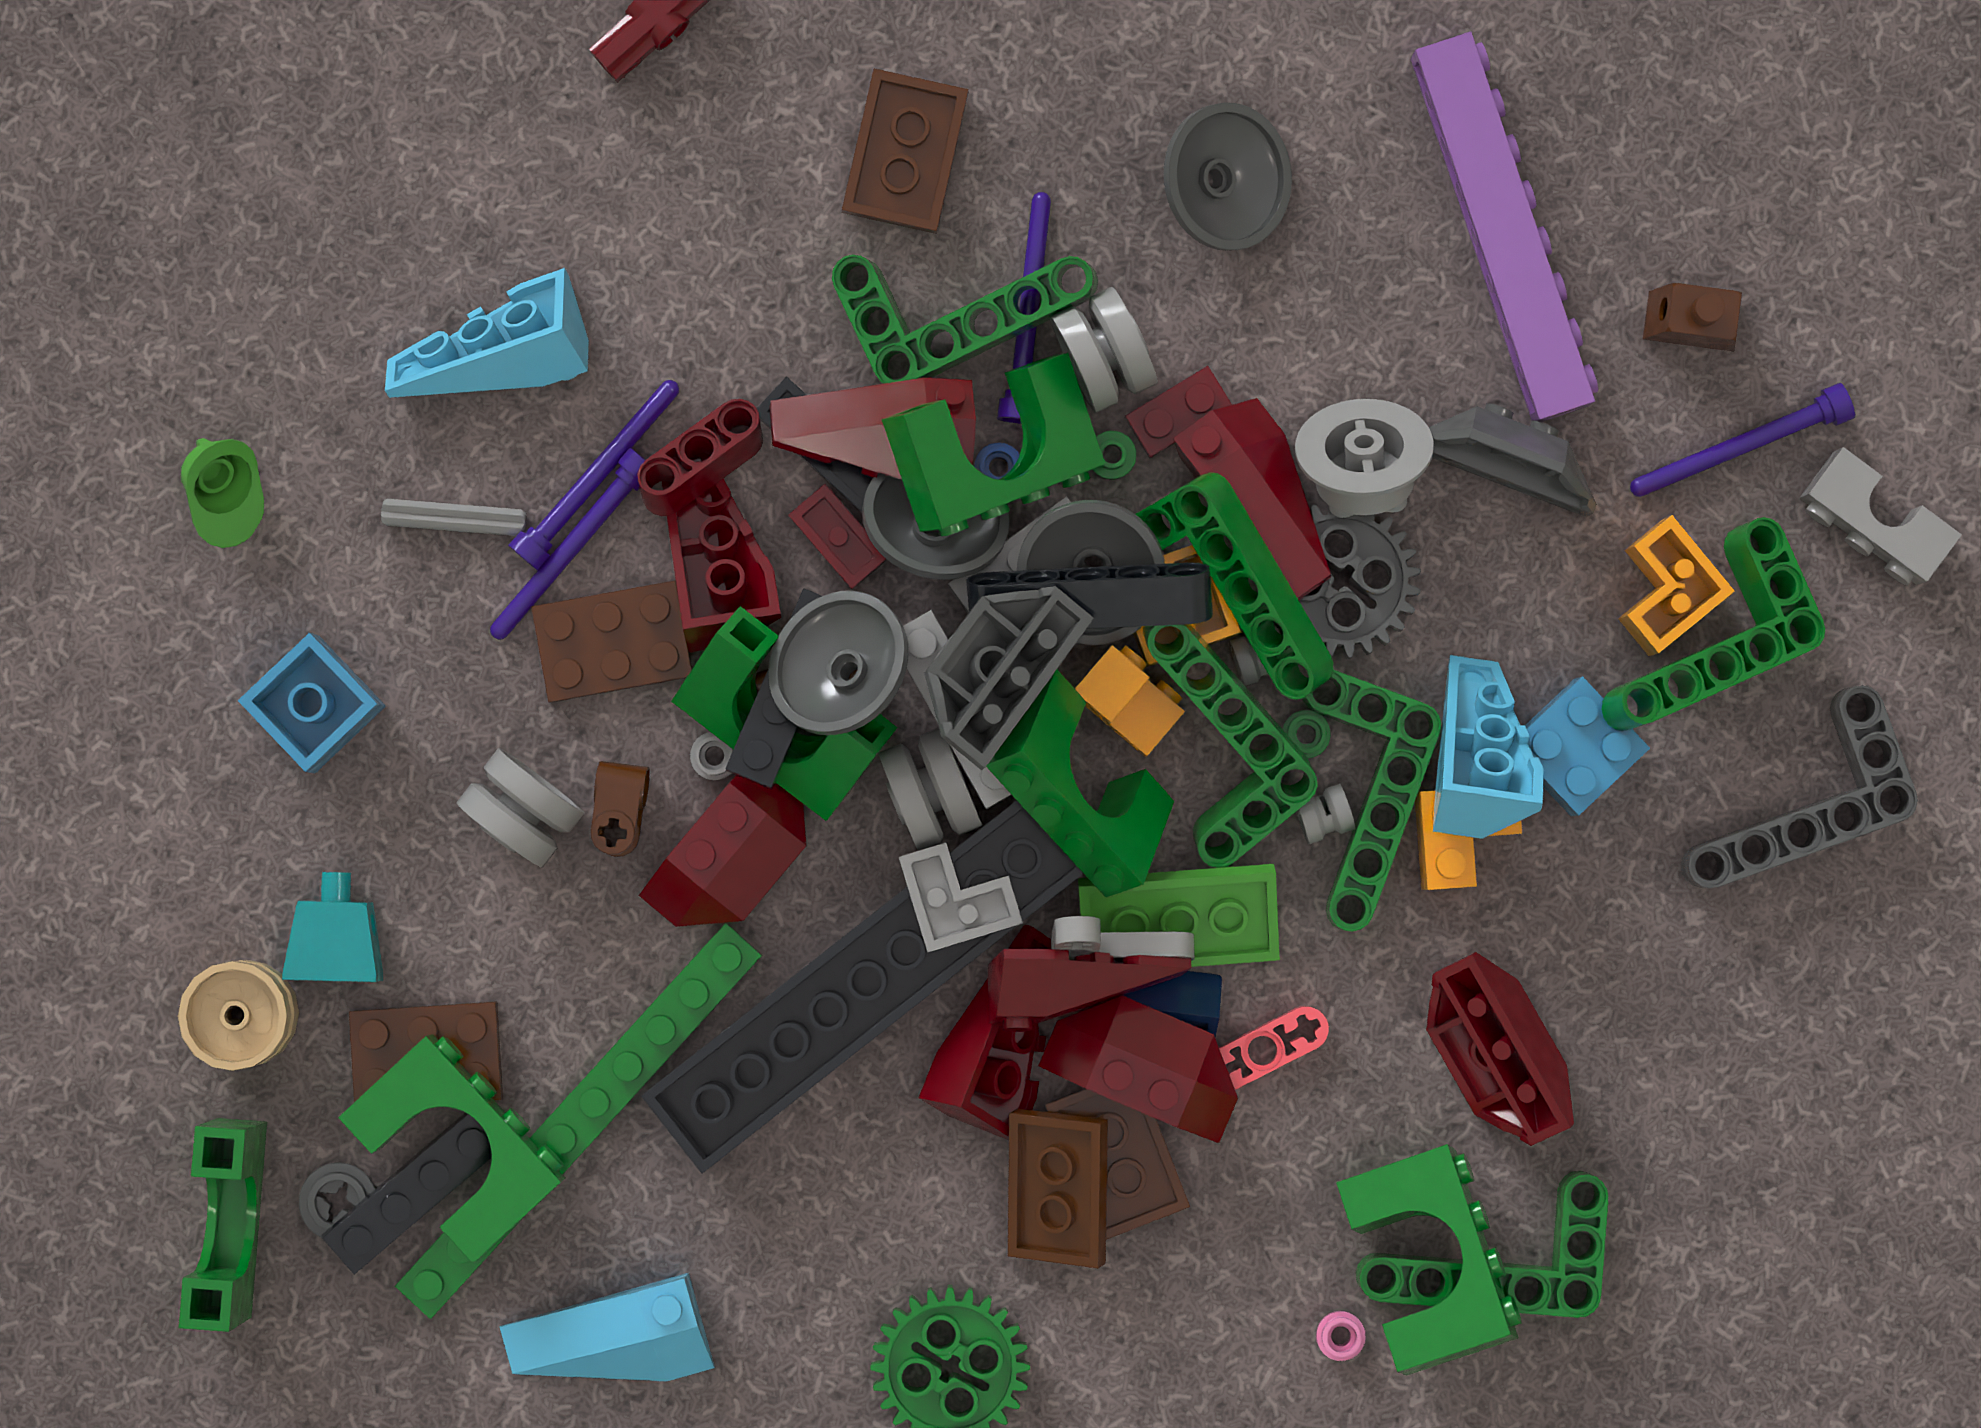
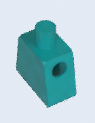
(334, 937)

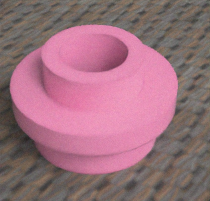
(1344, 1351)

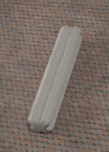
(453, 517)

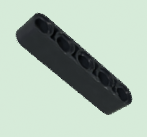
(1115, 593)

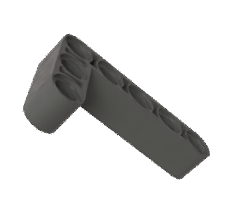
(1820, 815)

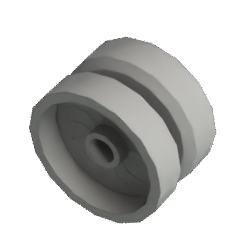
(1110, 347)
(927, 790)
(516, 813)

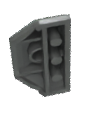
(1514, 456)
(1000, 666)

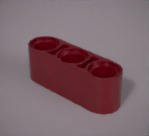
(694, 478)

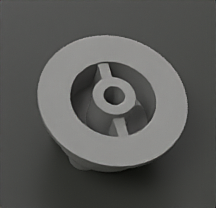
(1364, 455)

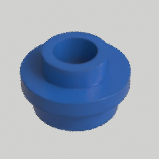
(996, 451)

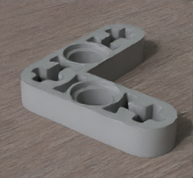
(1083, 936)

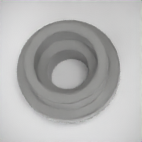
(699, 761)

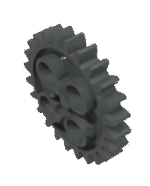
(1369, 545)

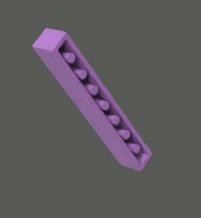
(1503, 227)

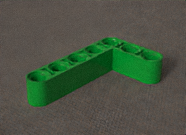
(959, 323)
(1231, 572)
(1733, 655)
(1239, 731)
(1381, 788)
(1550, 1279)

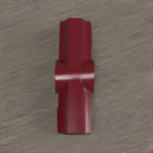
(642, 30)

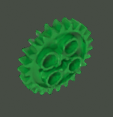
(973, 1327)

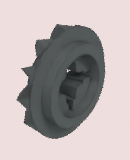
(330, 1179)

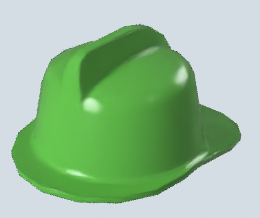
(223, 491)

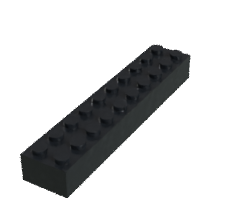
(845, 998)

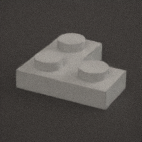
(945, 910)

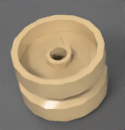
(225, 1041)

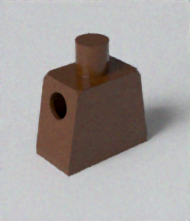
(1693, 316)

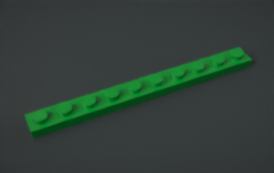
(603, 1093)

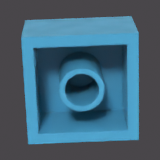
(311, 703)
(1579, 747)

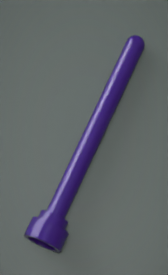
(1030, 298)
(1831, 407)
(536, 542)
(571, 545)

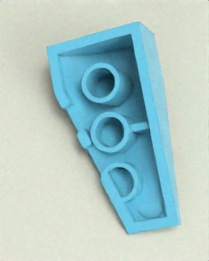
(519, 345)
(1484, 755)
(627, 1335)

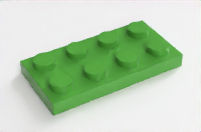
(1224, 907)

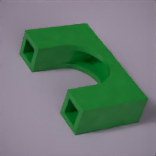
(1055, 449)
(720, 697)
(1034, 765)
(519, 1169)
(222, 1286)
(1477, 1309)

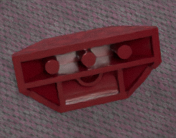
(729, 856)
(1499, 1050)
(1145, 1064)

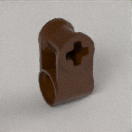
(620, 797)

